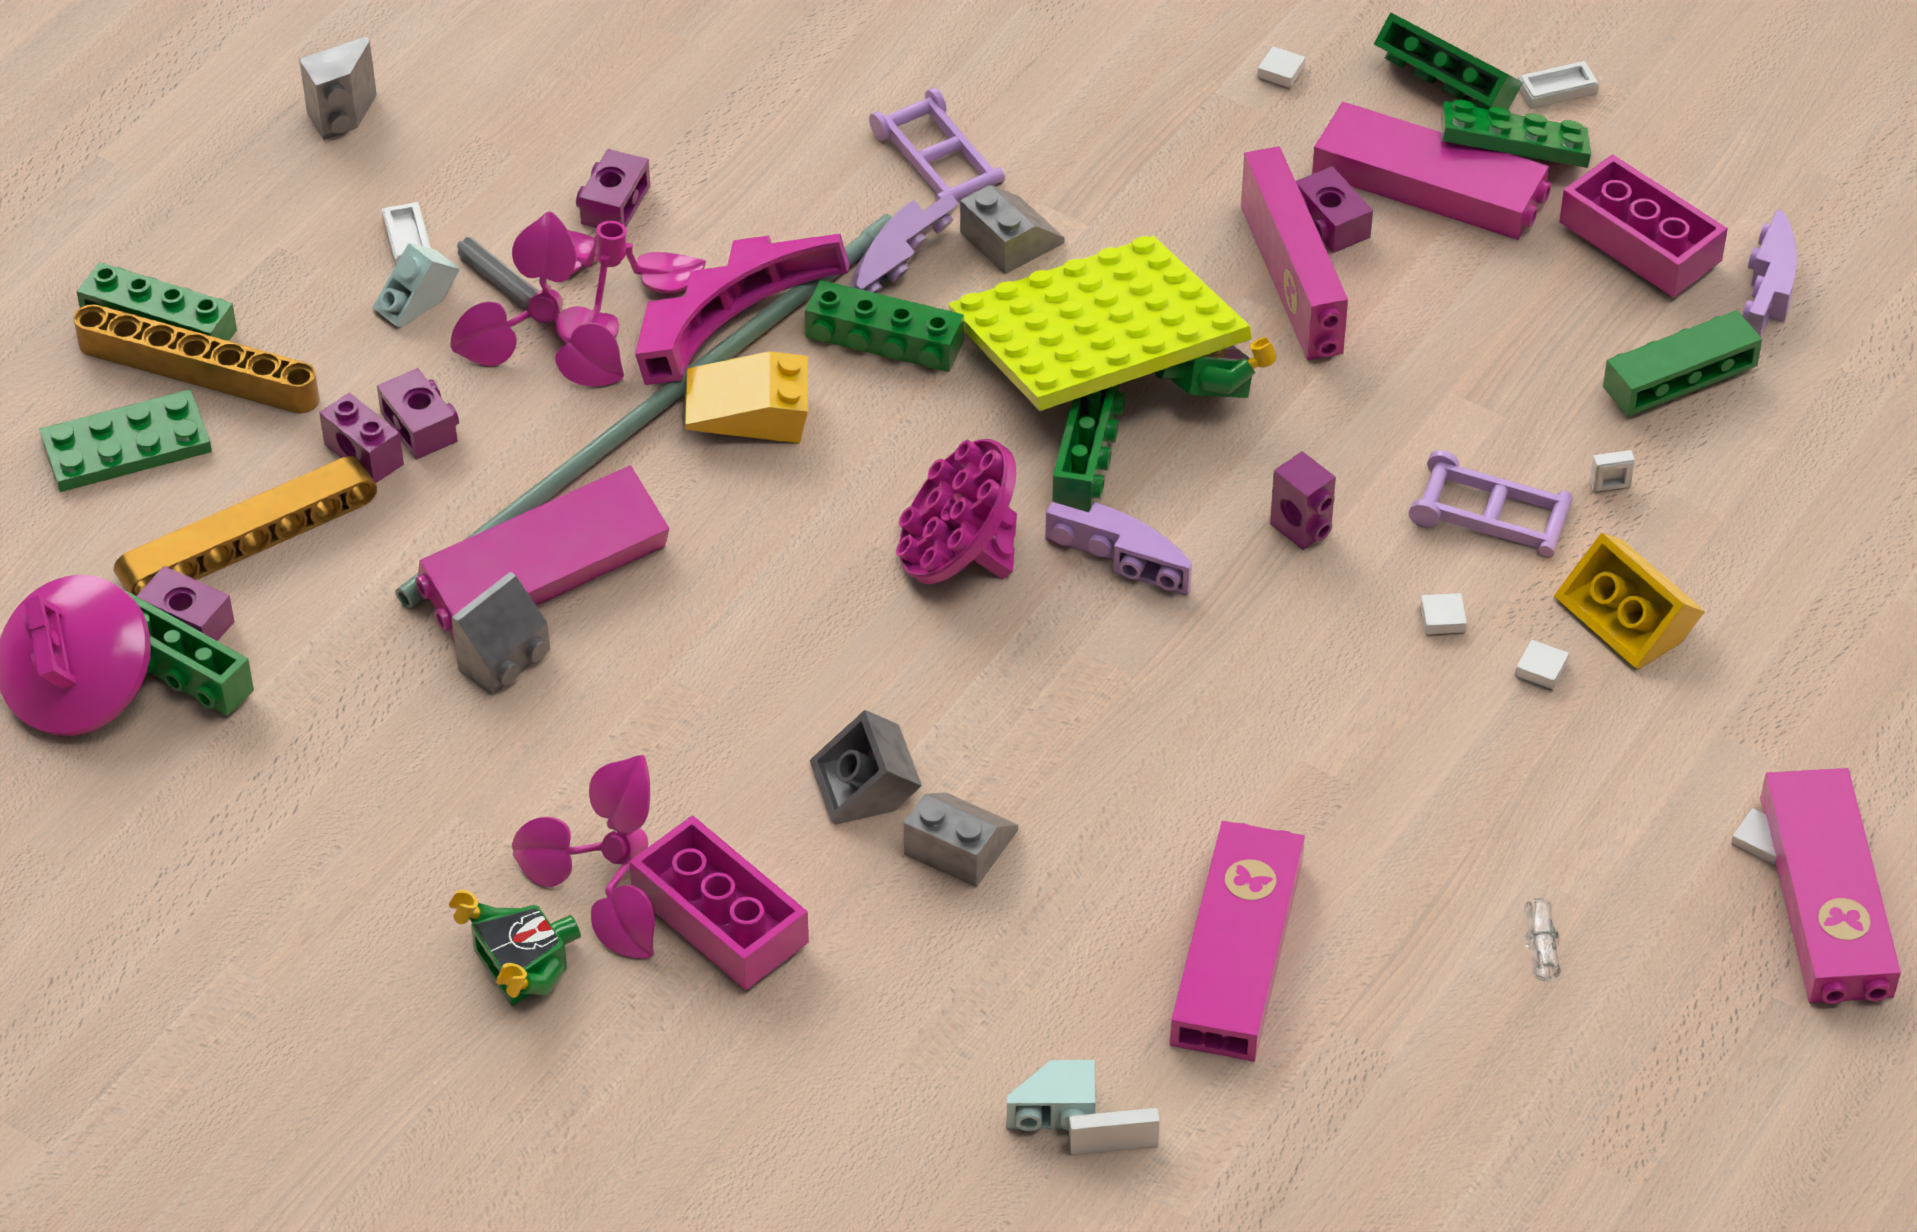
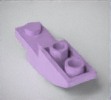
(897, 240)
(1773, 273)
(1134, 546)

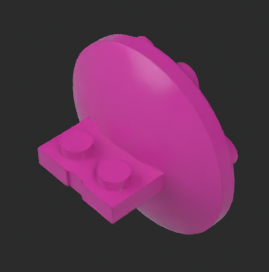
(962, 515)
(73, 655)

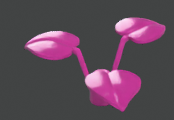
(659, 271)
(485, 335)
(543, 852)

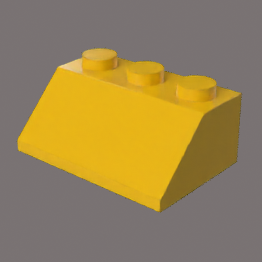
(1628, 601)

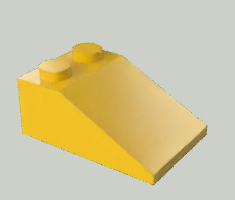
(749, 397)

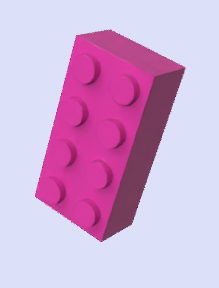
(1643, 225)
(720, 902)

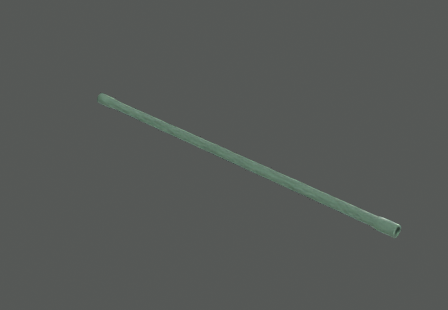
(541, 492)

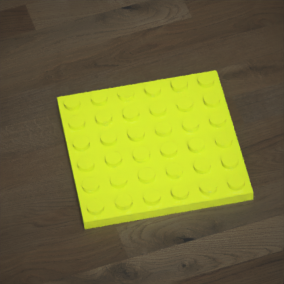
(1099, 322)

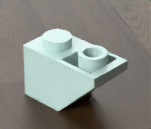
(415, 284)
(1053, 1096)

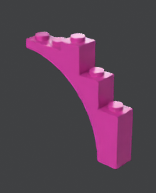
(754, 271)

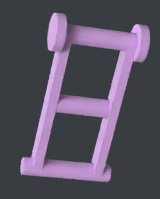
(934, 105)
(1446, 466)

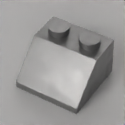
(339, 86)
(1006, 228)
(499, 635)
(865, 769)
(956, 836)

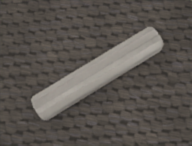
(496, 271)

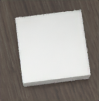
(1281, 67)
(1612, 471)
(1443, 613)
(1542, 664)

